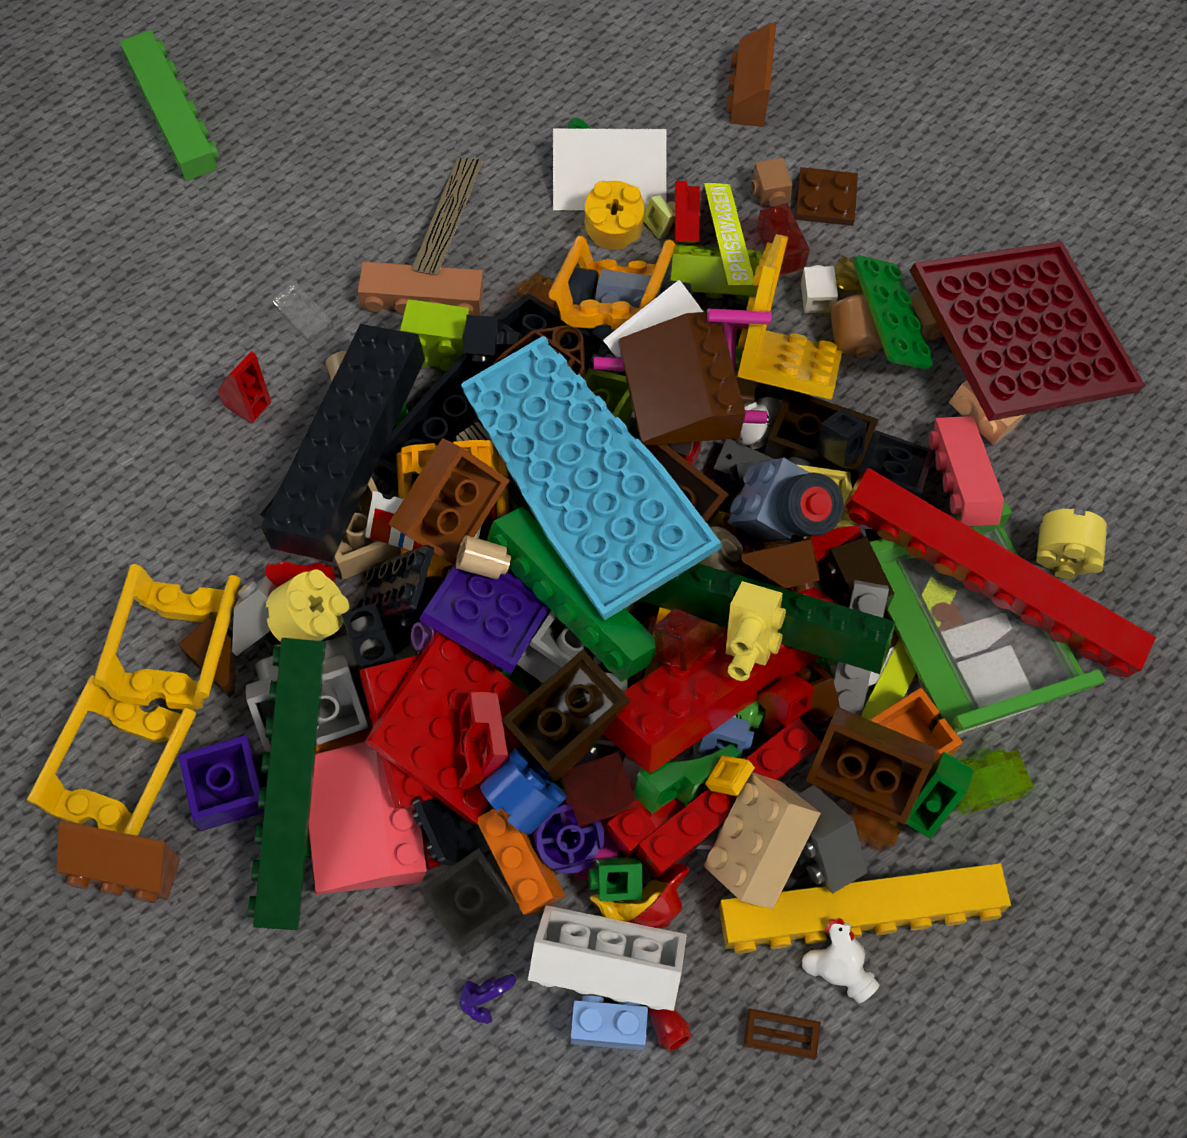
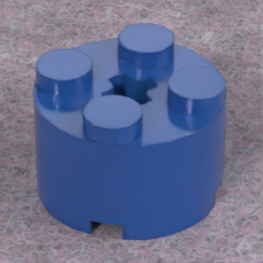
(522, 792)

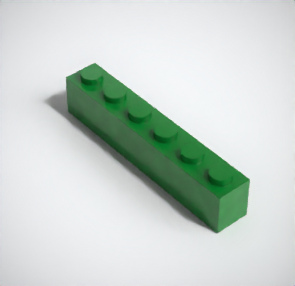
(617, 642)

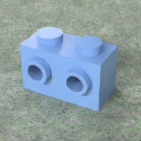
(609, 1024)

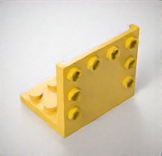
(779, 358)

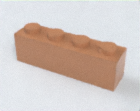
(391, 285)

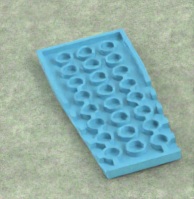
(587, 479)

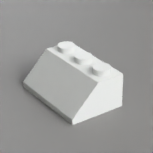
(668, 305)

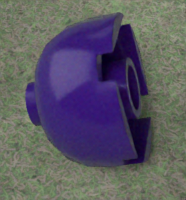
(561, 841)

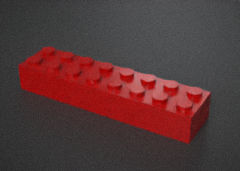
(681, 707)

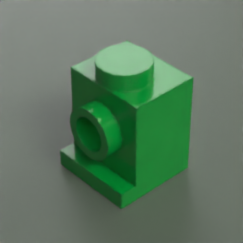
(626, 886)

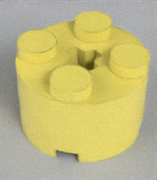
(1071, 543)
(306, 607)

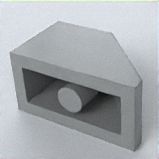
(250, 614)

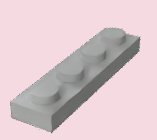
(851, 681)

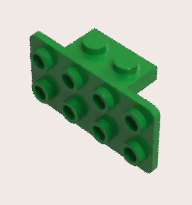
(892, 312)

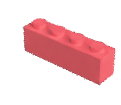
(966, 471)

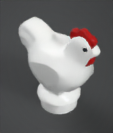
(842, 962)

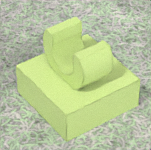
(659, 216)

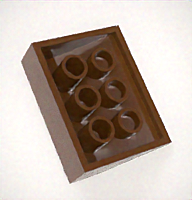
(682, 382)

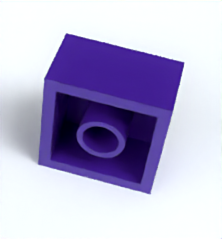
(222, 782)

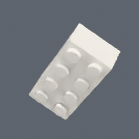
(608, 958)

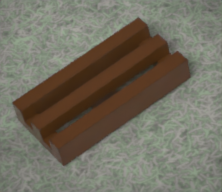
(751, 1029)

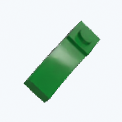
(678, 780)

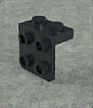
(448, 833)

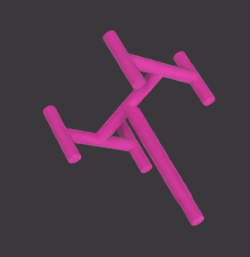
(731, 322)

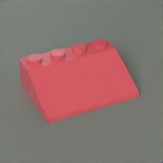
(355, 829)

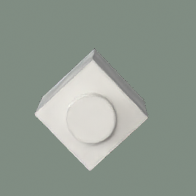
(818, 289)

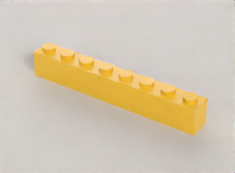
(867, 906)

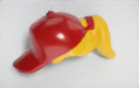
(658, 904)

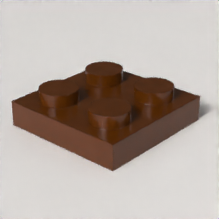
(826, 196)

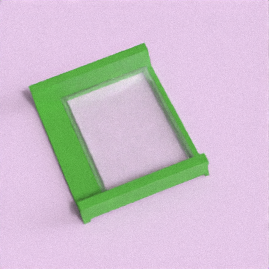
(966, 649)

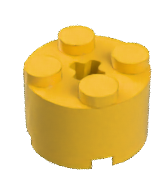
(614, 214)

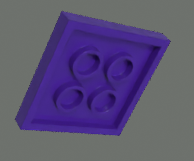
(486, 615)

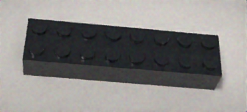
(344, 443)

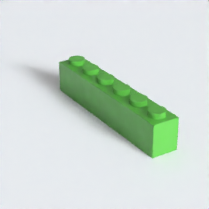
(169, 106)

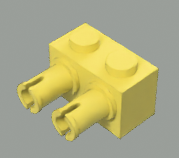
(753, 628)

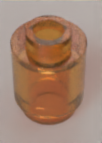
(875, 828)

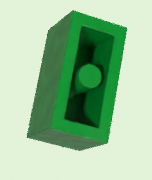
(940, 794)

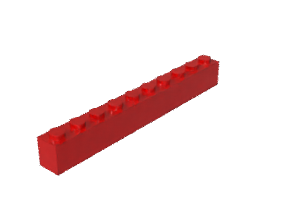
(998, 574)

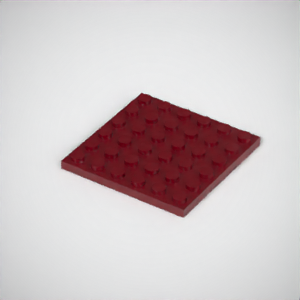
(1025, 329)

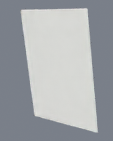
(606, 155)

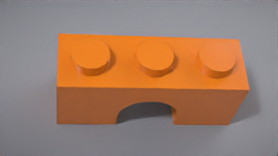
(527, 876)

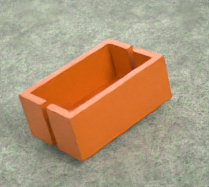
(914, 716)

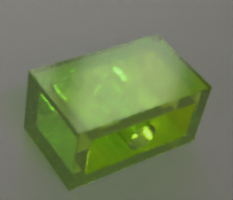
(995, 781)

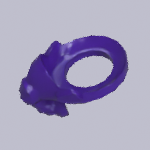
(476, 995)

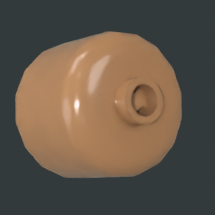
(854, 327)

